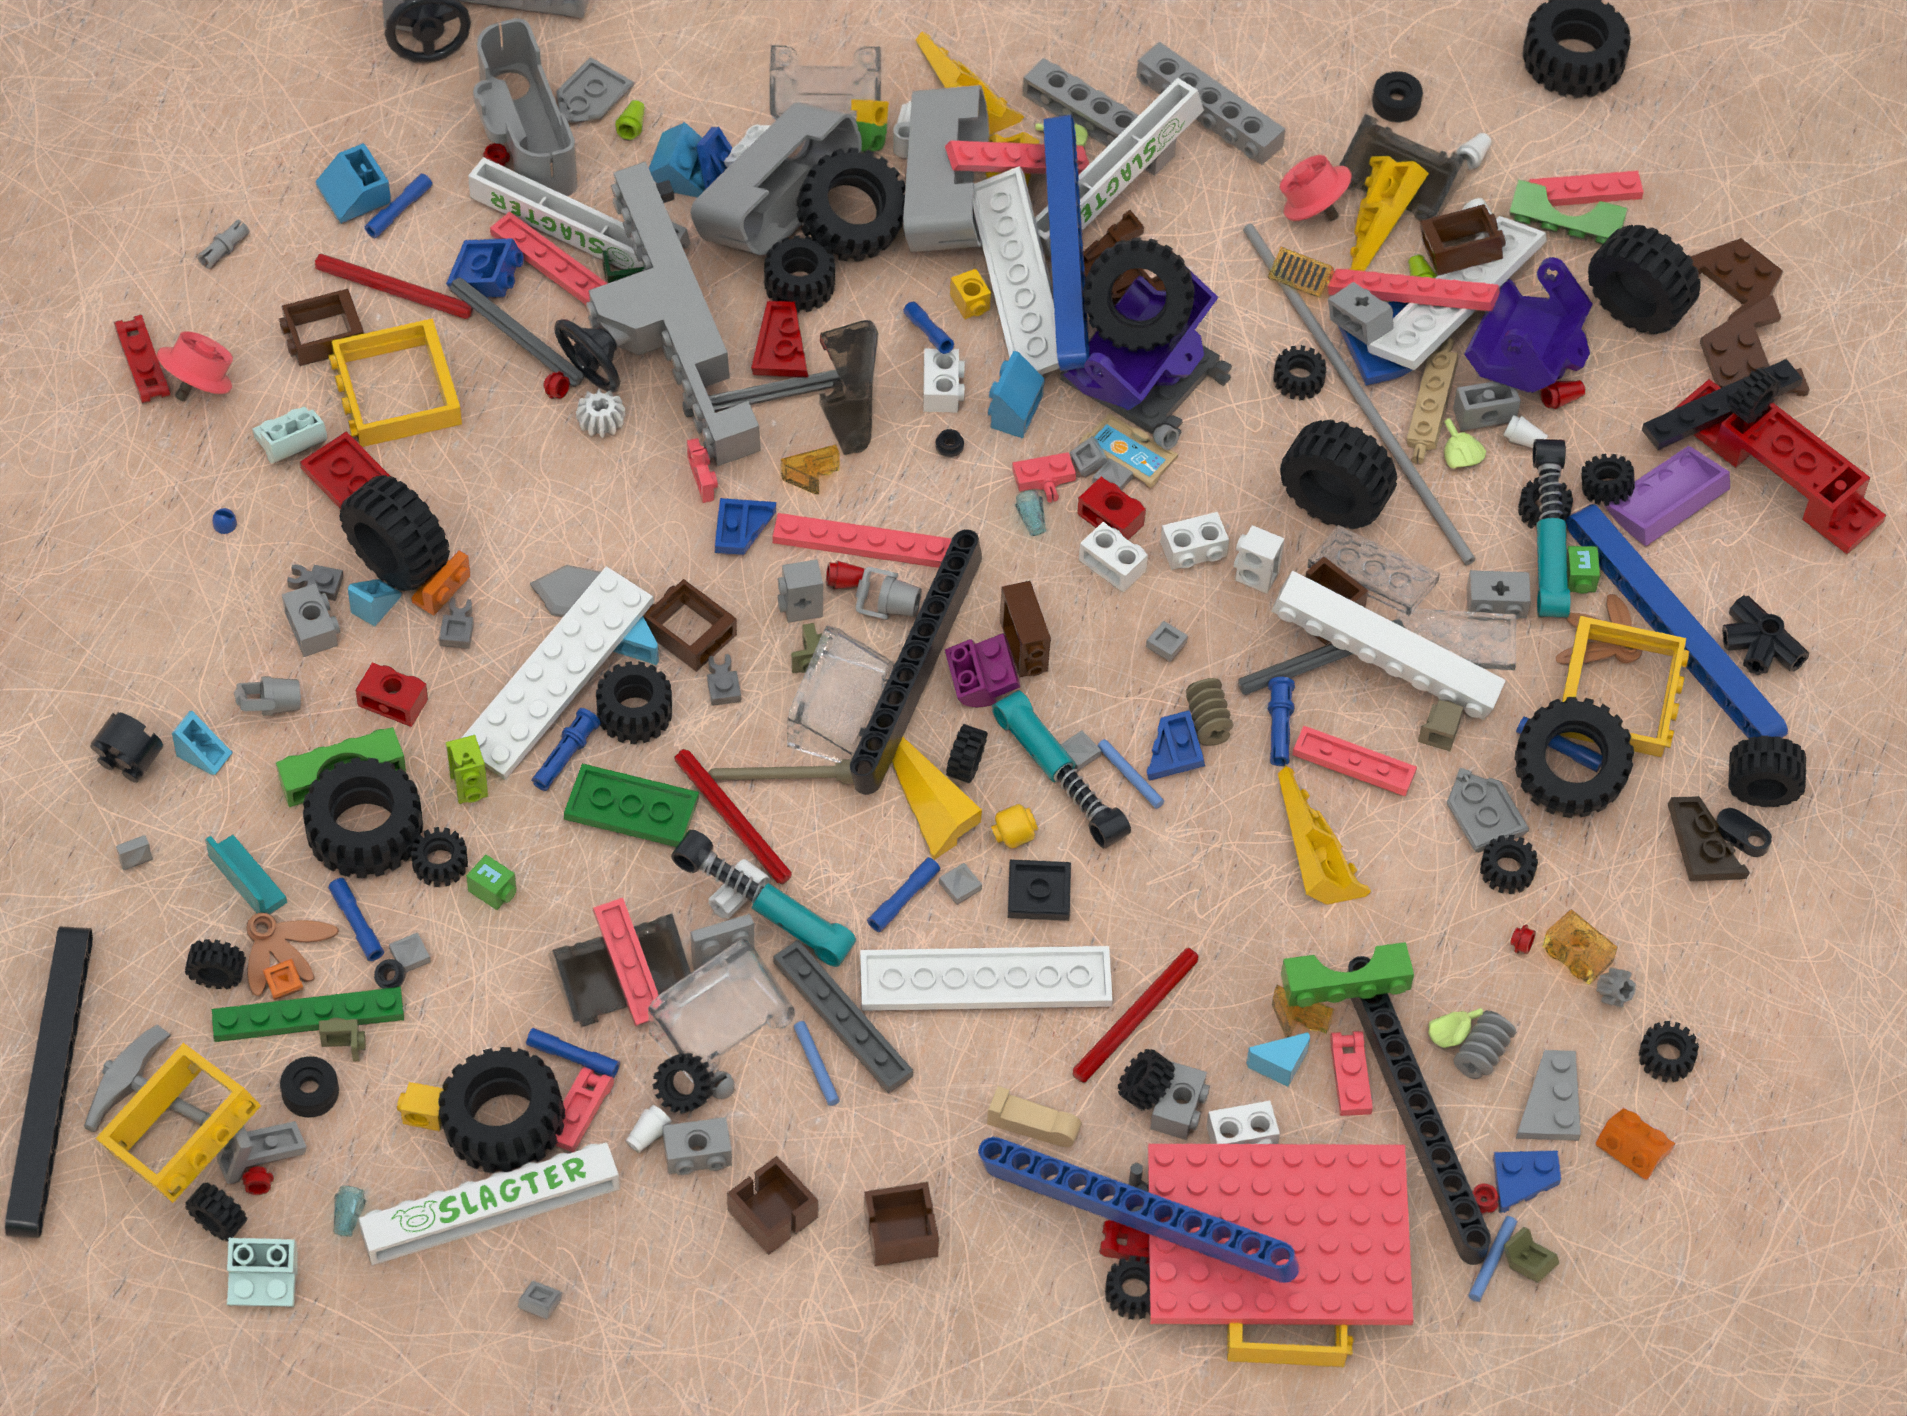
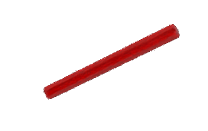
(393, 286)
(733, 816)
(1135, 1015)

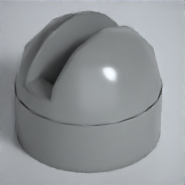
(1166, 436)
(725, 1088)

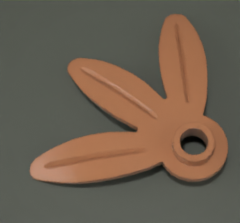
(1596, 651)
(275, 942)

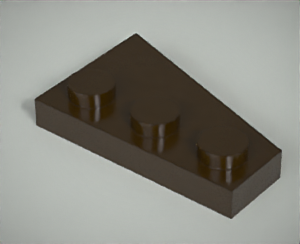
(1701, 844)

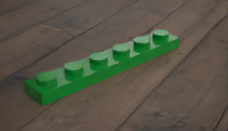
(305, 1014)

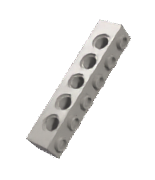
(1091, 108)
(1223, 110)

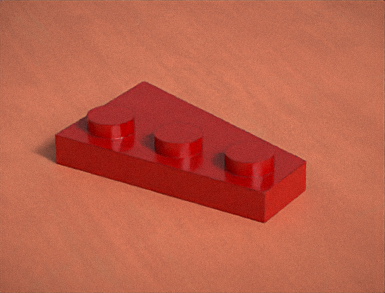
(780, 343)

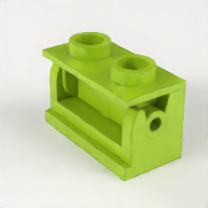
(467, 769)

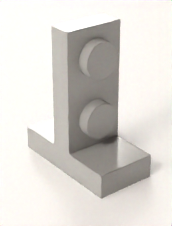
(258, 1148)

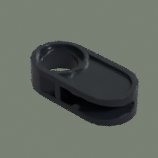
(1738, 827)

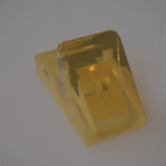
(804, 468)
(1314, 1017)

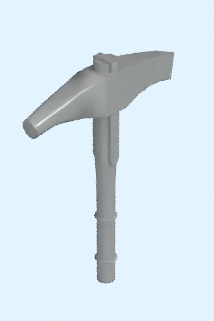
(126, 1074)

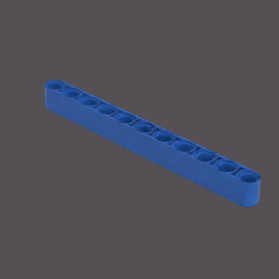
(1066, 242)
(1669, 616)
(1147, 1218)

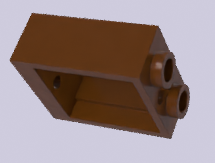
(1459, 225)
(313, 310)
(1025, 629)
(707, 645)

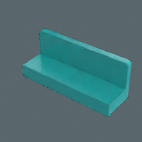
(245, 875)

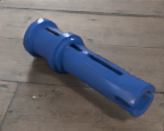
(1281, 709)
(572, 739)

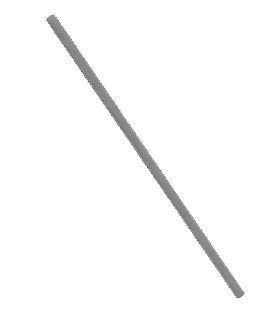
(1365, 403)

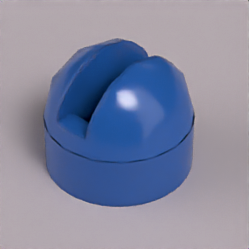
(221, 521)

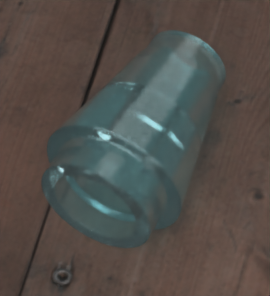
(1031, 511)
(347, 1209)

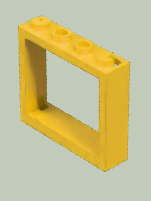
(385, 342)
(1639, 639)
(151, 1103)
(1288, 1354)

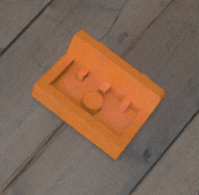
(443, 584)
(1634, 1142)

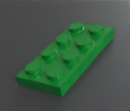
(631, 805)

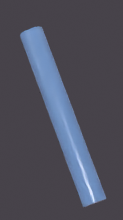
(1131, 774)
(816, 1063)
(1492, 1259)

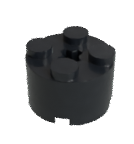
(126, 746)

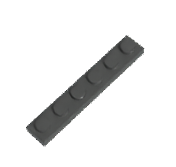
(843, 1016)

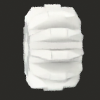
(600, 413)

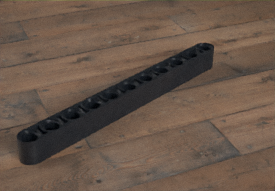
(915, 662)
(49, 1083)
(1423, 1121)

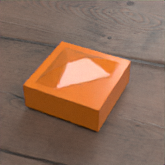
(283, 979)

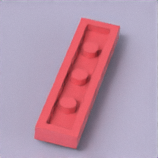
(1592, 188)
(1354, 761)
(627, 958)

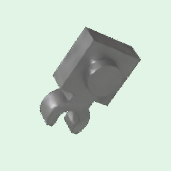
(327, 579)
(457, 627)
(723, 683)

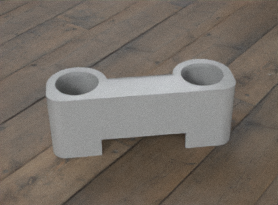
(532, 123)
(758, 193)
(936, 197)

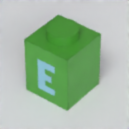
(1582, 569)
(491, 882)

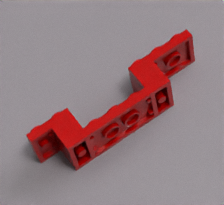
(1803, 461)

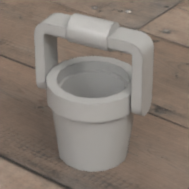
(894, 597)
(276, 695)

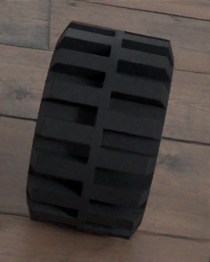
(800, 256)
(637, 722)
(1767, 771)

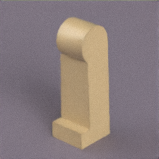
(1032, 1119)

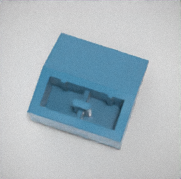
(678, 161)
(354, 184)
(1015, 396)

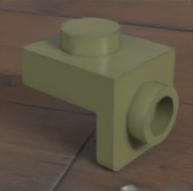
(801, 659)
(342, 1033)
(1529, 1257)

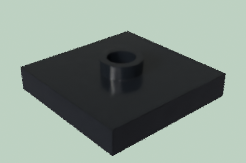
(1039, 890)

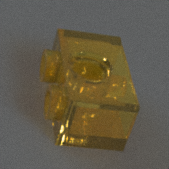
(1572, 932)

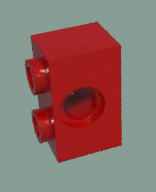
(1103, 496)
(375, 695)

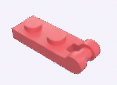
(1351, 1074)
(582, 1106)

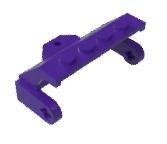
(1530, 338)
(1128, 376)

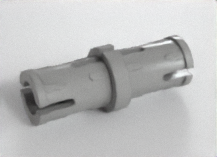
(223, 244)

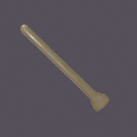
(840, 771)

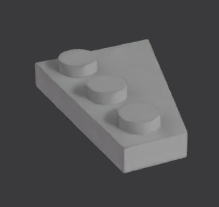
(1553, 1100)

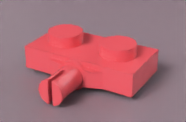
(699, 461)
(1044, 473)

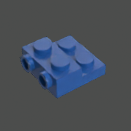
(488, 265)

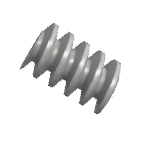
(1484, 1045)

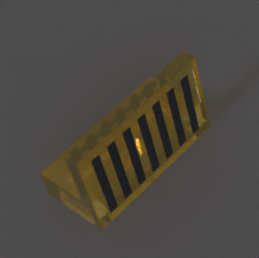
(1301, 272)

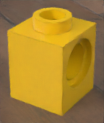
(970, 294)
(420, 1106)

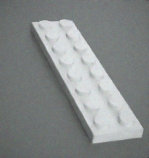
(1017, 267)
(1423, 328)
(558, 670)
(985, 978)

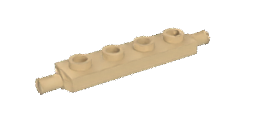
(1432, 400)

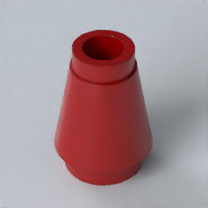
(1562, 393)
(843, 575)

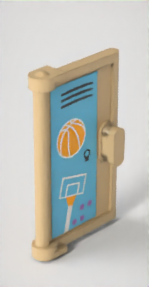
(1144, 459)

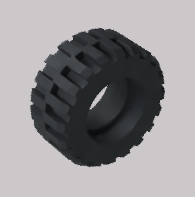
(1570, 70)
(870, 176)
(1644, 279)
(1130, 332)
(1338, 474)
(394, 532)
(1587, 720)
(355, 785)
(496, 1075)

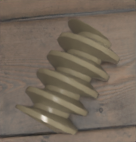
(1209, 711)

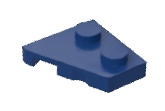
(712, 153)
(741, 524)
(1175, 747)
(1524, 1175)

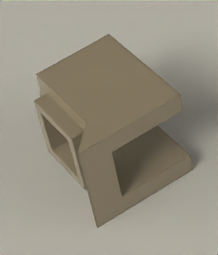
(1441, 725)

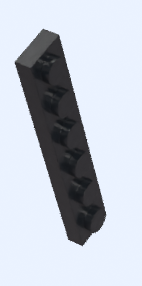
(1709, 409)

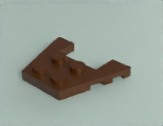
(1125, 229)
(1740, 272)
(1735, 348)

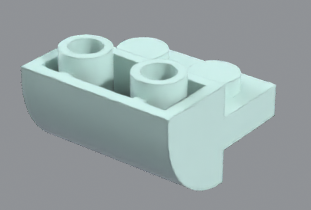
(290, 433)
(262, 1272)

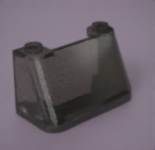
(1438, 187)
(853, 401)
(590, 979)

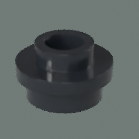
(952, 437)
(384, 968)

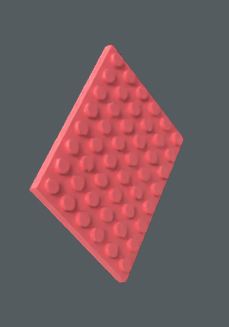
(1328, 1201)

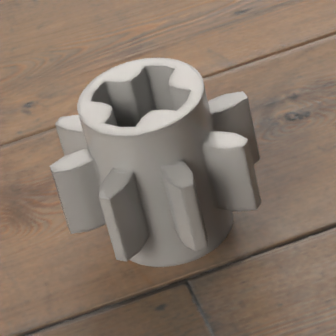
(1616, 987)

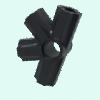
(1762, 636)

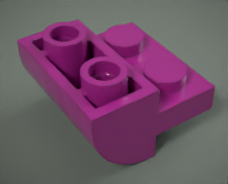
(982, 670)

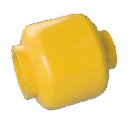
(1015, 826)

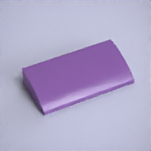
(1670, 495)

